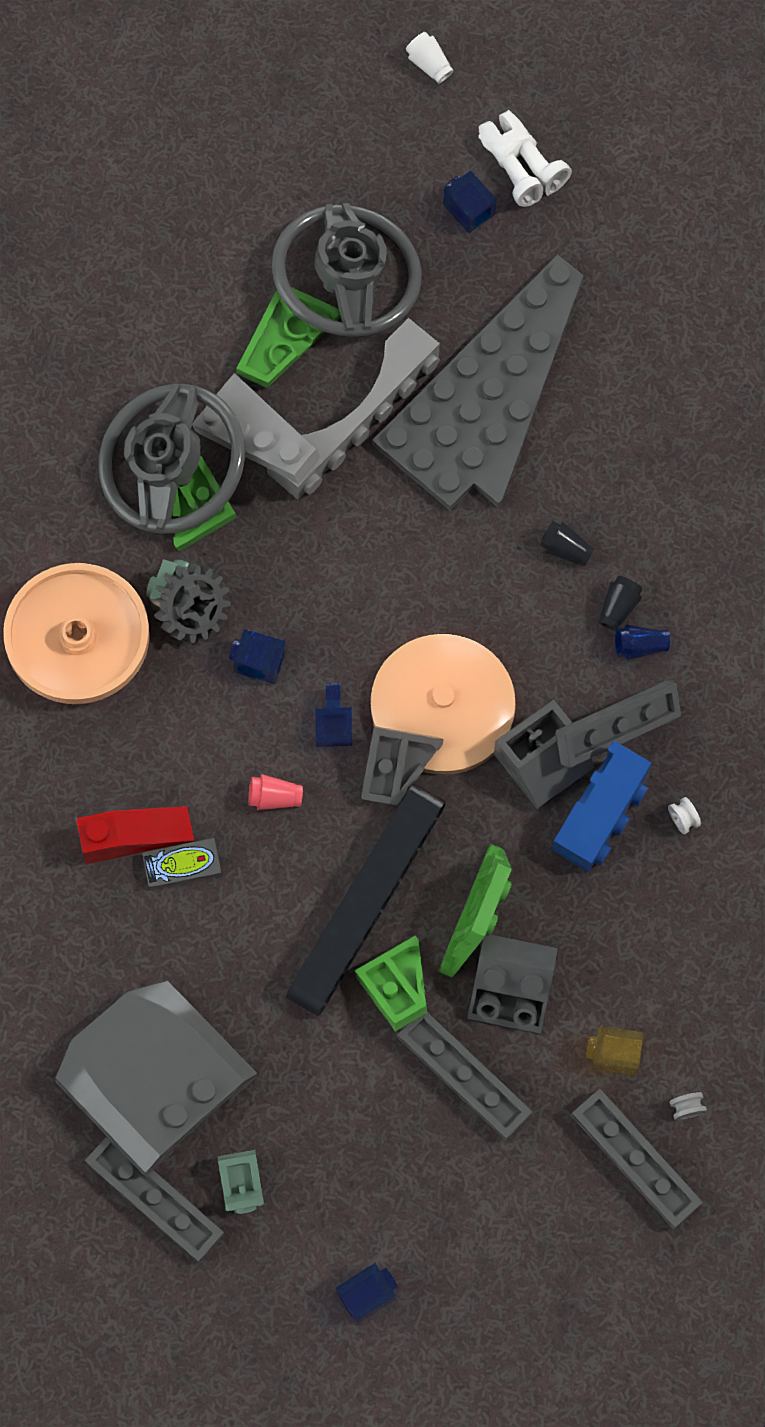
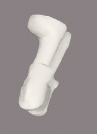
(506, 150)

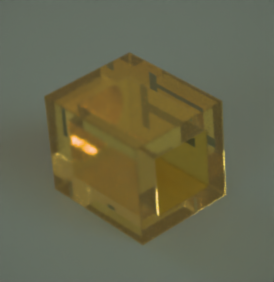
(615, 1050)

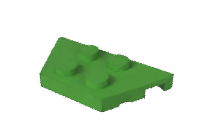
(478, 913)

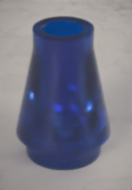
(640, 641)

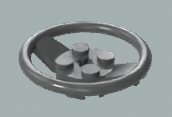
(348, 277)
(162, 474)

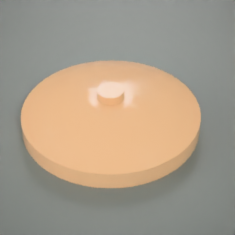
(76, 633)
(449, 692)

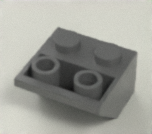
(533, 756)
(512, 983)

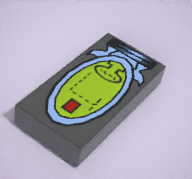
(181, 864)

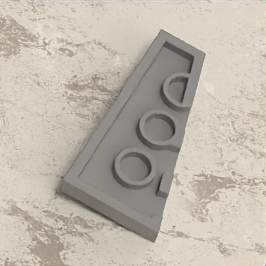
(266, 434)

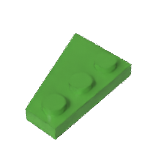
(281, 339)

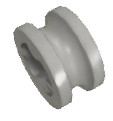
(688, 1106)

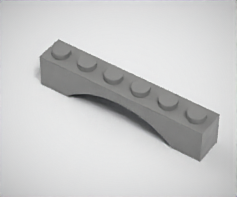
(406, 357)

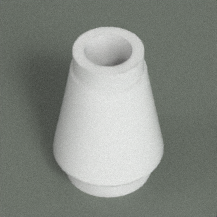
(428, 56)

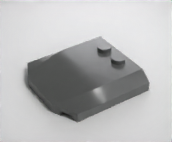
(151, 1072)

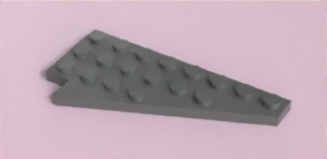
(479, 408)

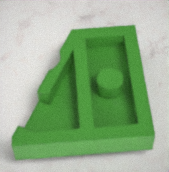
(194, 496)
(396, 983)

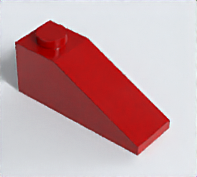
(133, 832)

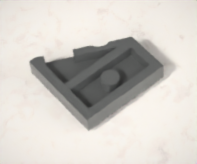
(395, 762)

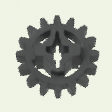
(204, 608)

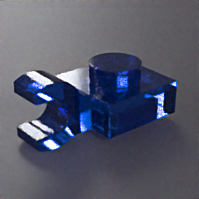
(333, 722)

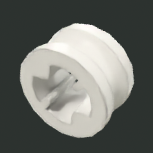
(684, 815)

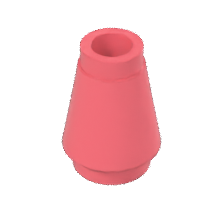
(273, 793)

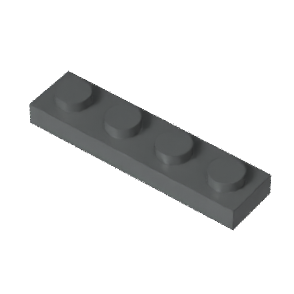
(618, 723)
(465, 1075)
(636, 1158)
(156, 1201)

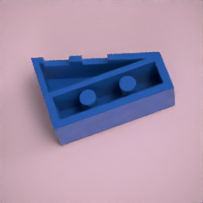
(603, 808)

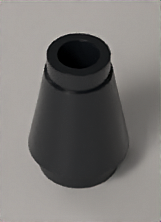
(566, 544)
(619, 602)

